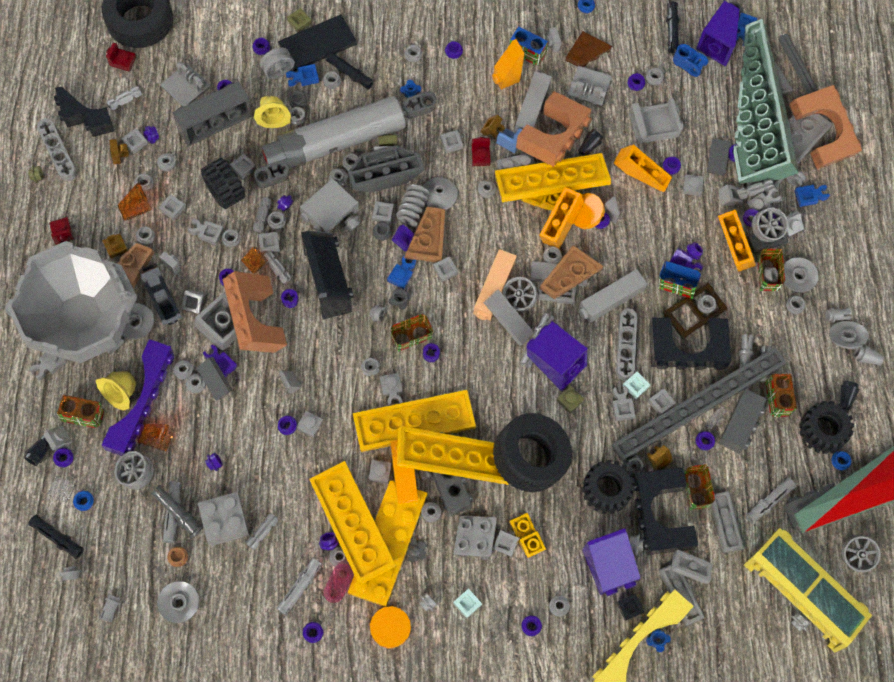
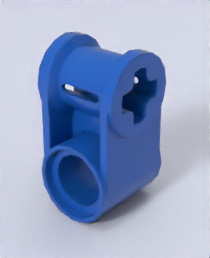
(689, 60)

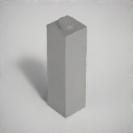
(533, 101)
(612, 296)

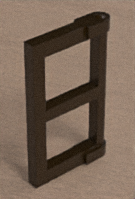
(709, 289)

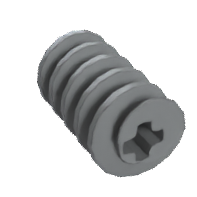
(412, 204)

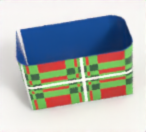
(531, 55)
(676, 272)

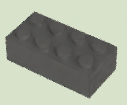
(212, 113)

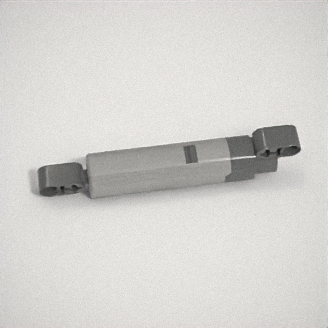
(338, 134)

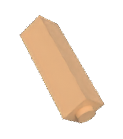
(495, 280)

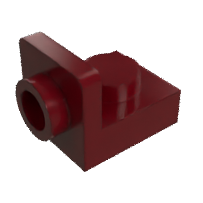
(120, 58)
(480, 151)
(61, 230)

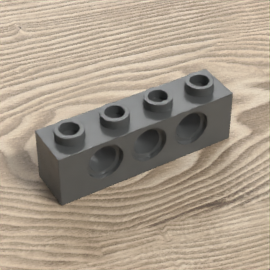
(452, 504)

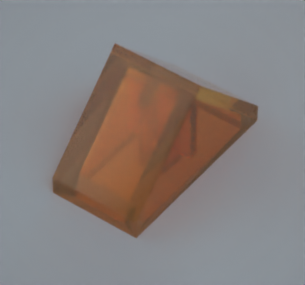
(134, 203)
(156, 436)

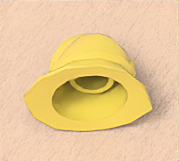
(272, 113)
(117, 388)

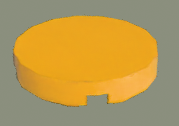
(590, 212)
(390, 627)

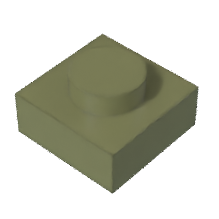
(299, 20)
(388, 140)
(570, 399)

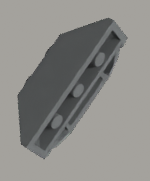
(385, 169)

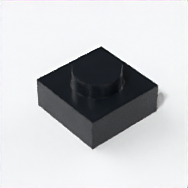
(630, 607)

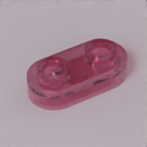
(338, 583)

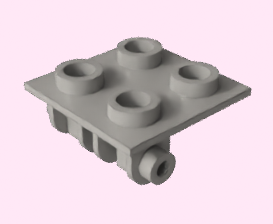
(185, 84)
(589, 85)
(475, 536)

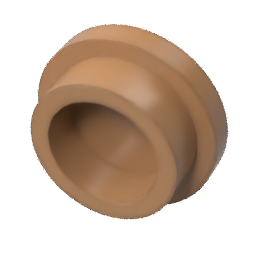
(177, 556)

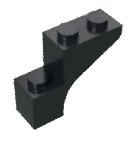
(74, 113)
(160, 294)

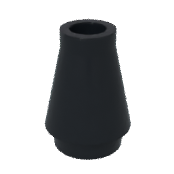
(590, 142)
(848, 394)
(37, 452)

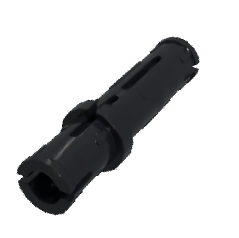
(672, 20)
(355, 74)
(62, 541)

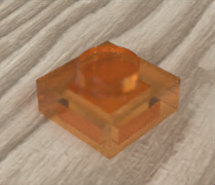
(254, 260)

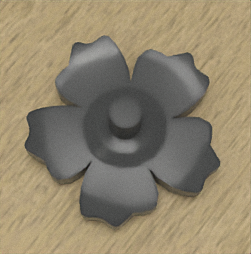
(416, 550)

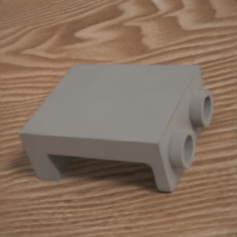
(655, 122)
(328, 207)

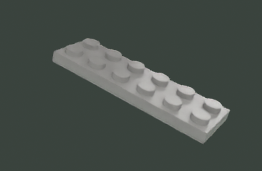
(805, 135)

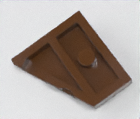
(586, 49)

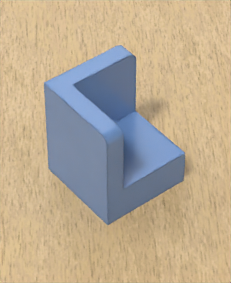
(508, 139)

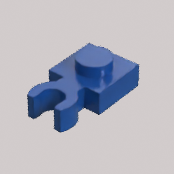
(744, 20)
(306, 75)
(809, 195)
(401, 274)

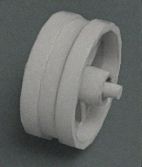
(277, 63)
(770, 225)
(521, 294)
(125, 468)
(861, 553)

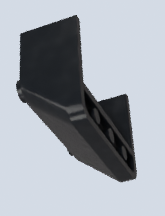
(327, 273)

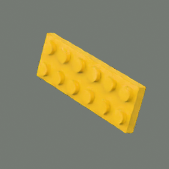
(545, 179)
(438, 414)
(447, 454)
(352, 523)
(397, 527)

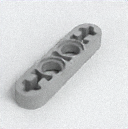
(56, 149)
(626, 344)

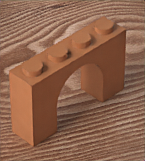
(828, 103)
(553, 147)
(250, 333)

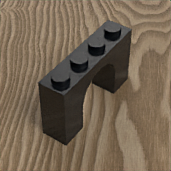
(666, 354)
(657, 537)

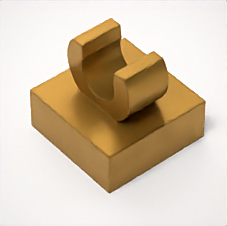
(492, 125)
(118, 151)
(115, 245)
(661, 458)

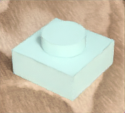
(636, 385)
(467, 603)

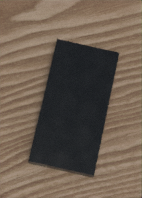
(318, 41)

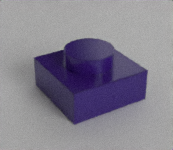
(403, 237)

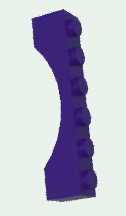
(122, 435)

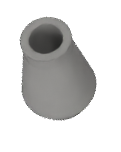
(868, 355)

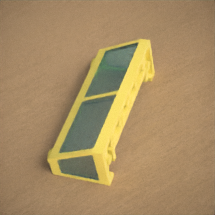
(810, 589)

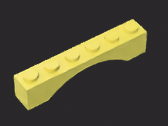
(671, 612)

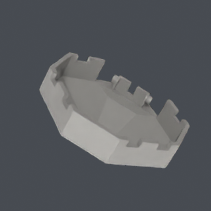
(72, 303)

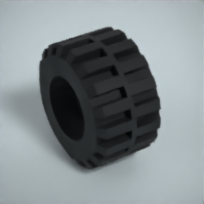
(223, 183)
(839, 420)
(617, 474)

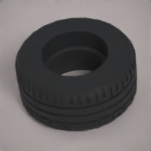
(140, 32)
(552, 440)

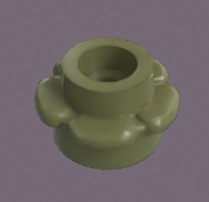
(36, 173)

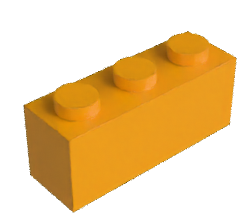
(561, 218)
(737, 240)

